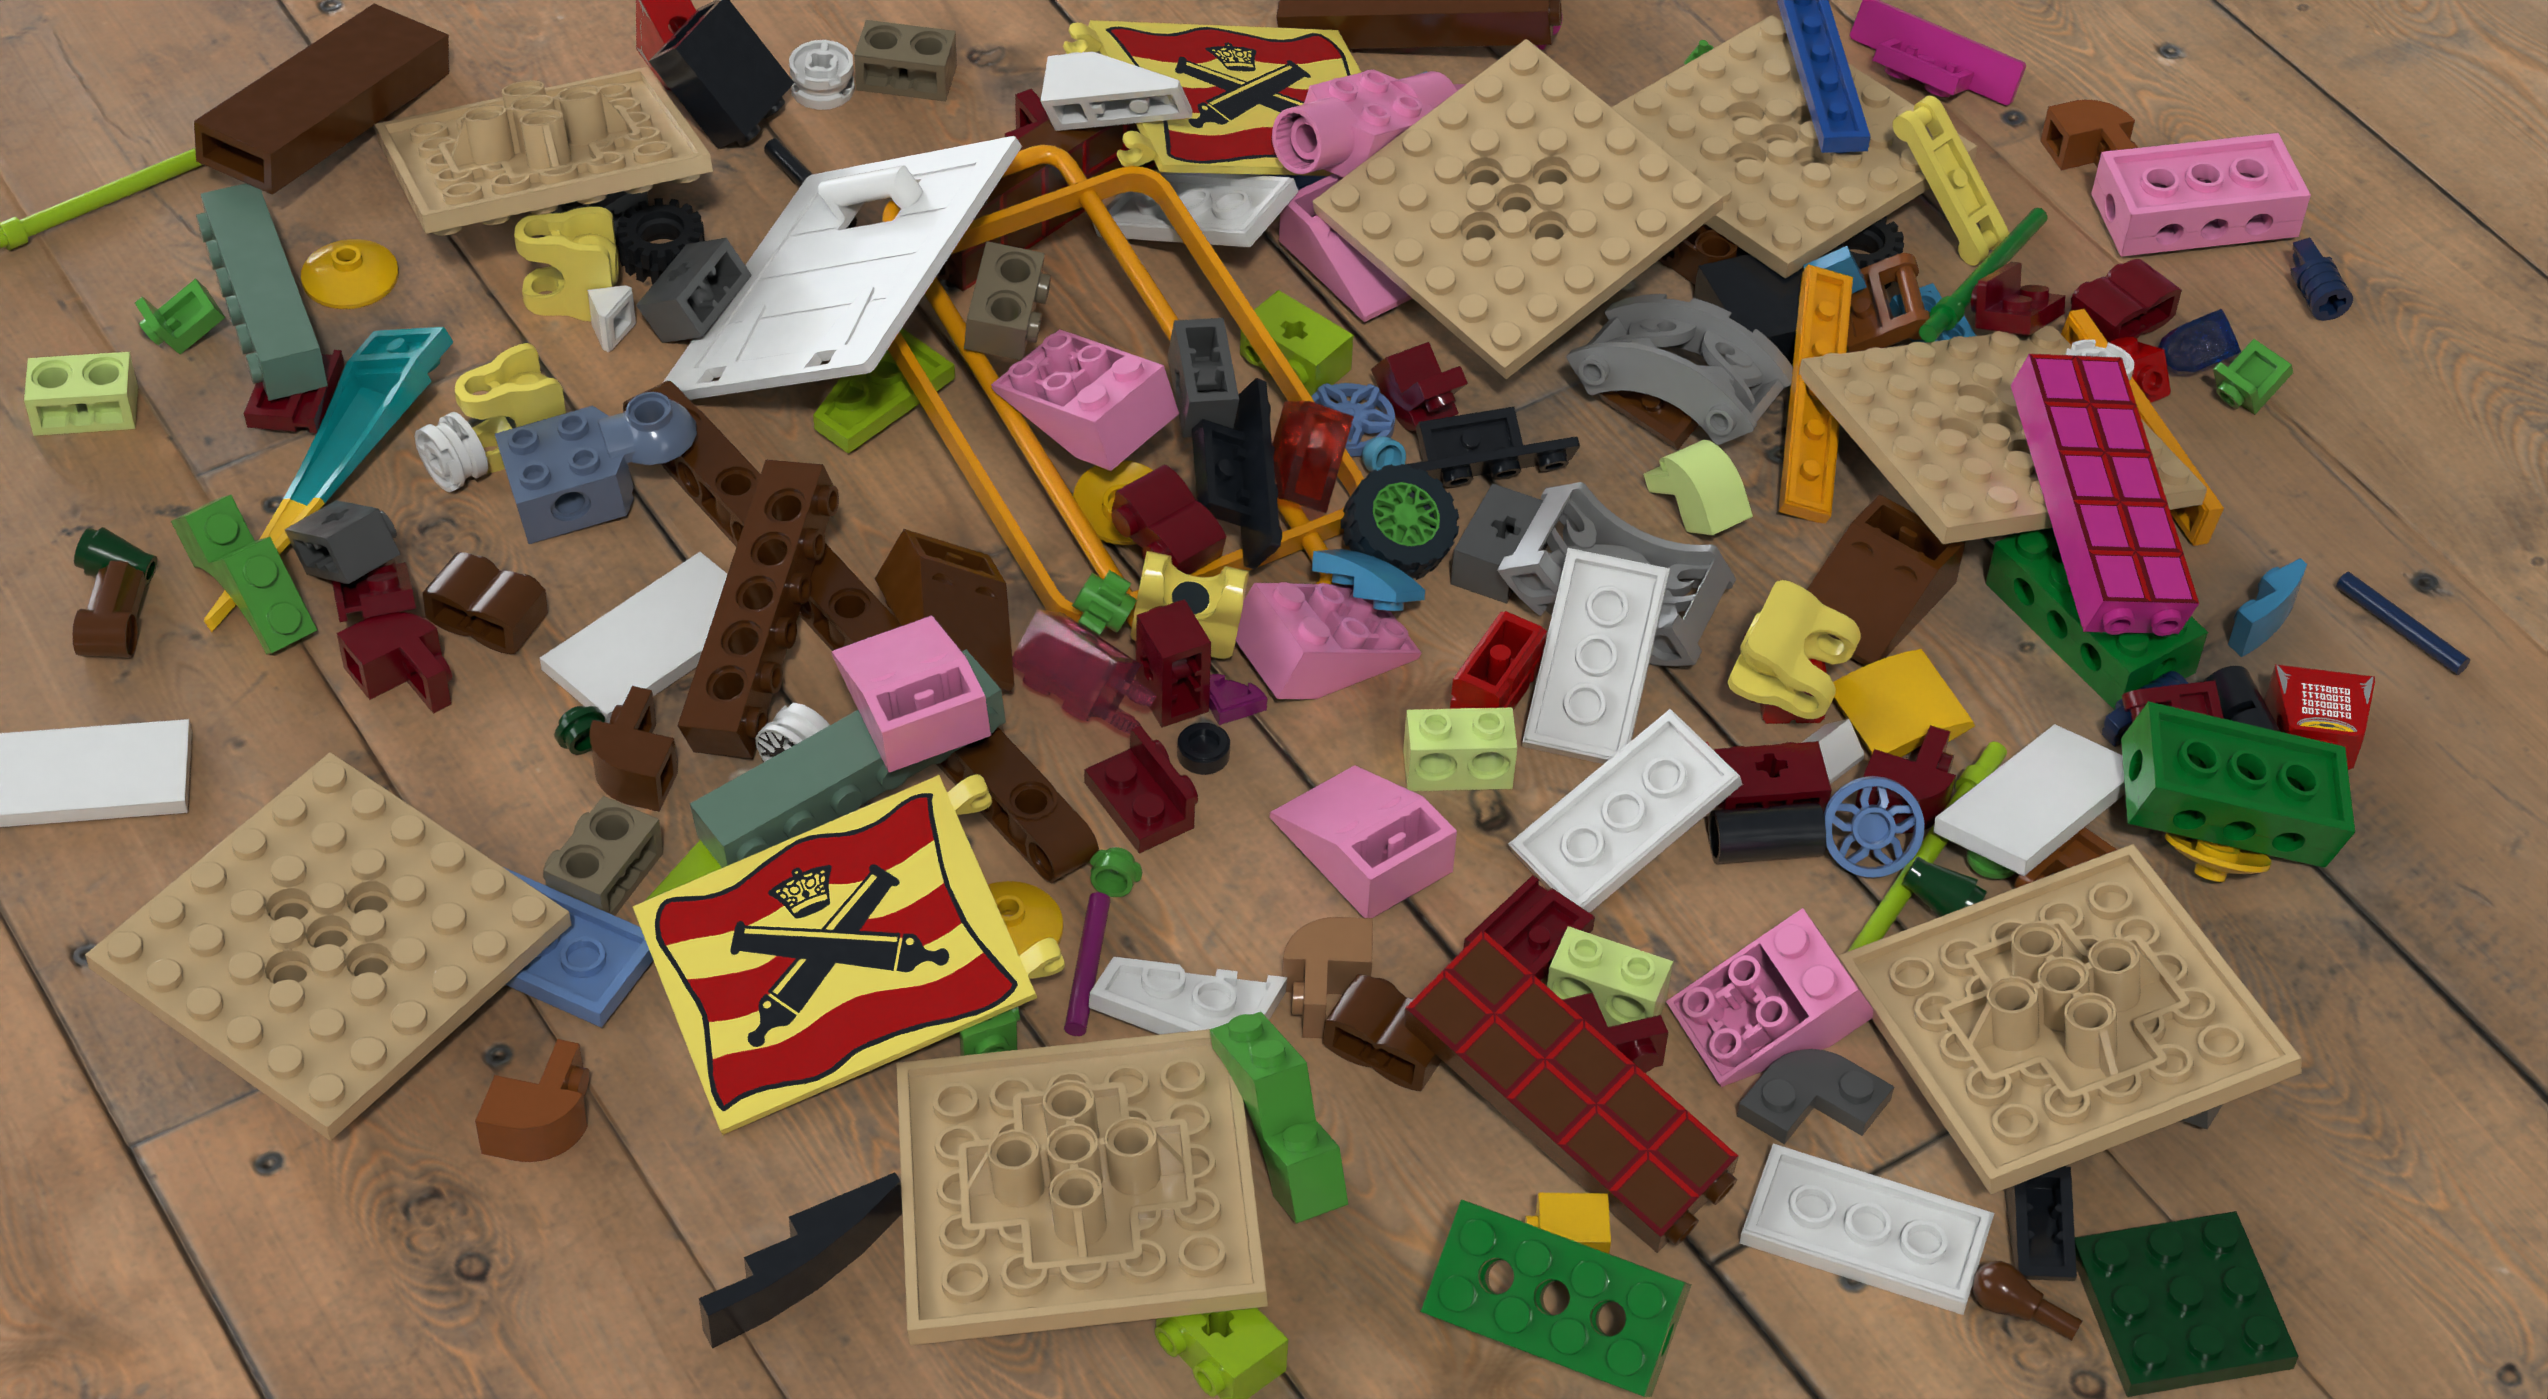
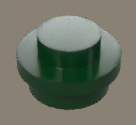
(574, 728)

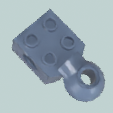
(575, 464)

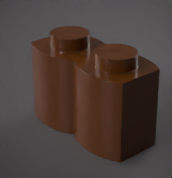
(485, 603)
(1371, 1032)

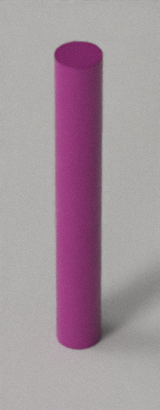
(1087, 963)

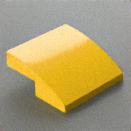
(1898, 701)

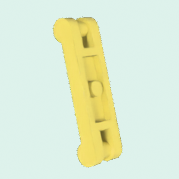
(1952, 178)

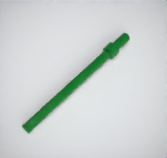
(1950, 309)

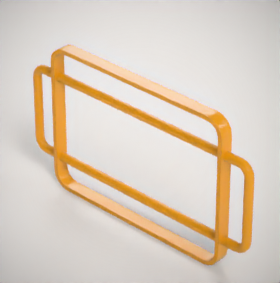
(1088, 194)

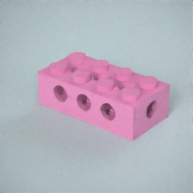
(2200, 194)

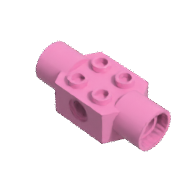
(1353, 119)

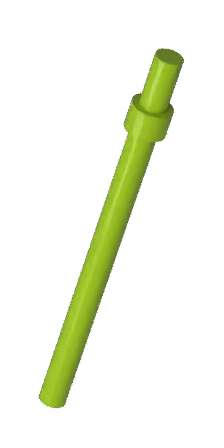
(16, 232)
(1929, 850)

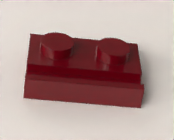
(296, 410)
(376, 593)
(1533, 925)

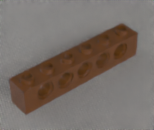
(759, 609)

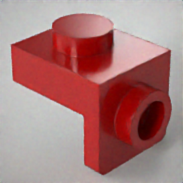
(2149, 367)

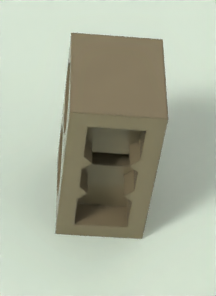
(905, 60)
(1005, 301)
(606, 855)

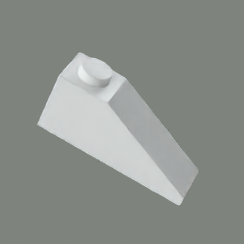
(1104, 91)

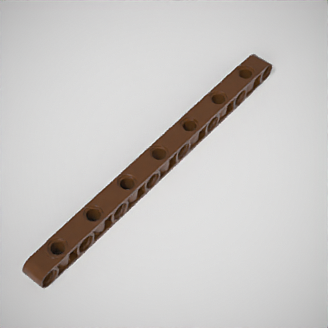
(844, 612)

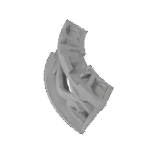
(1723, 398)
(1595, 529)

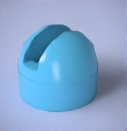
(1382, 452)

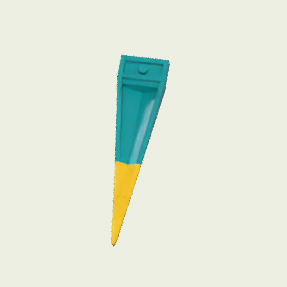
(369, 399)

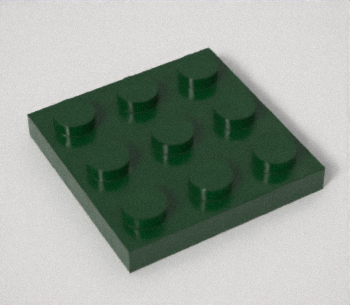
(2183, 1304)

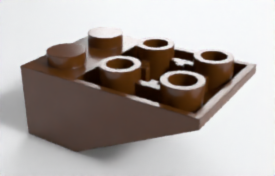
(1886, 576)
(959, 591)

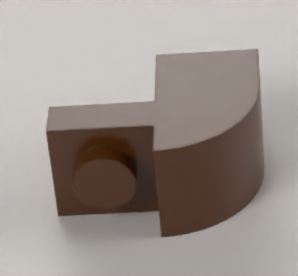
(630, 758)

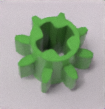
(1104, 602)

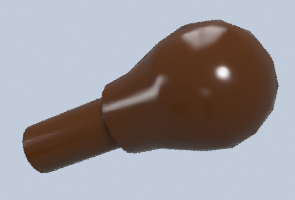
(2007, 1292)

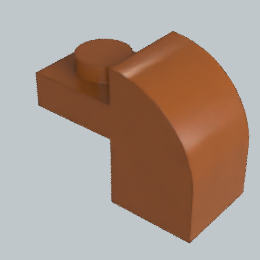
(2083, 129)
(532, 1119)

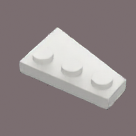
(1172, 1001)

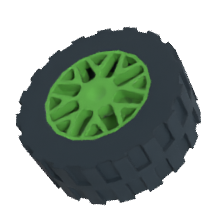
(1405, 500)

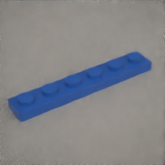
(1825, 76)

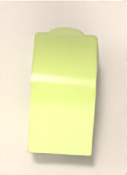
(1704, 486)

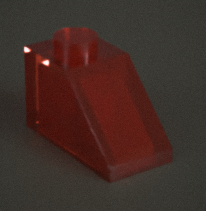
(1309, 452)

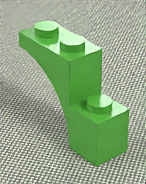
(247, 570)
(1277, 1092)

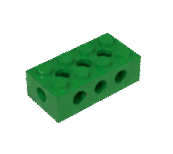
(2034, 584)
(2237, 785)
(1519, 1318)

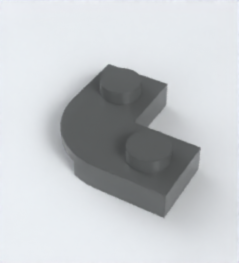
(1810, 1081)

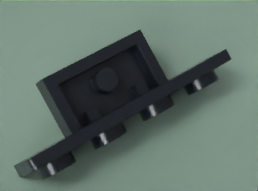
(1484, 444)
(1238, 473)

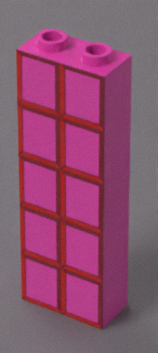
(2104, 495)

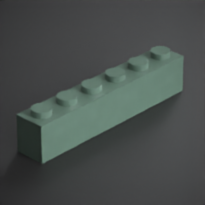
(260, 292)
(809, 785)

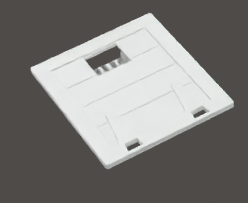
(838, 289)

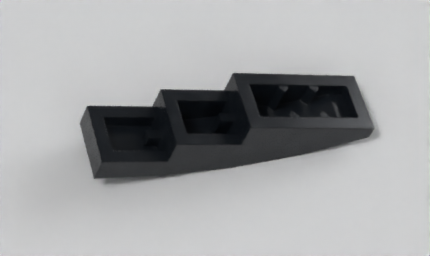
(2043, 1226)
(819, 1248)

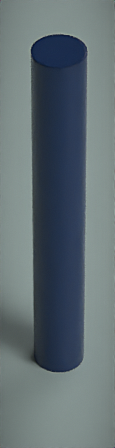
(2403, 623)

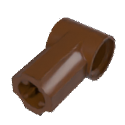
(110, 619)

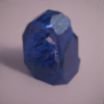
(2200, 344)

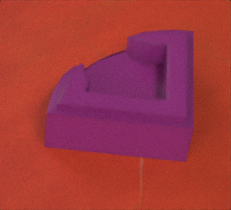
(1234, 700)

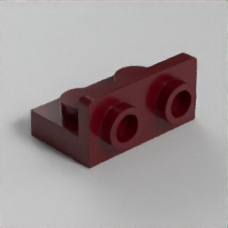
(2009, 308)
(1144, 792)

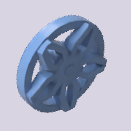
(1366, 417)
(1873, 826)

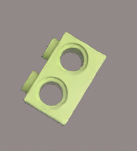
(81, 393)
(1460, 749)
(1622, 978)

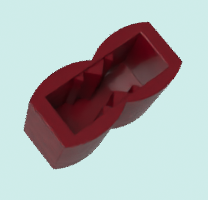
(2128, 300)
(1168, 520)

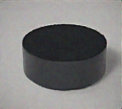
(1203, 748)

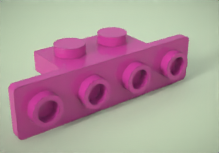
(1935, 54)

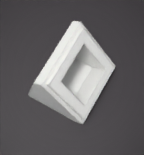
(611, 314)
(1838, 747)

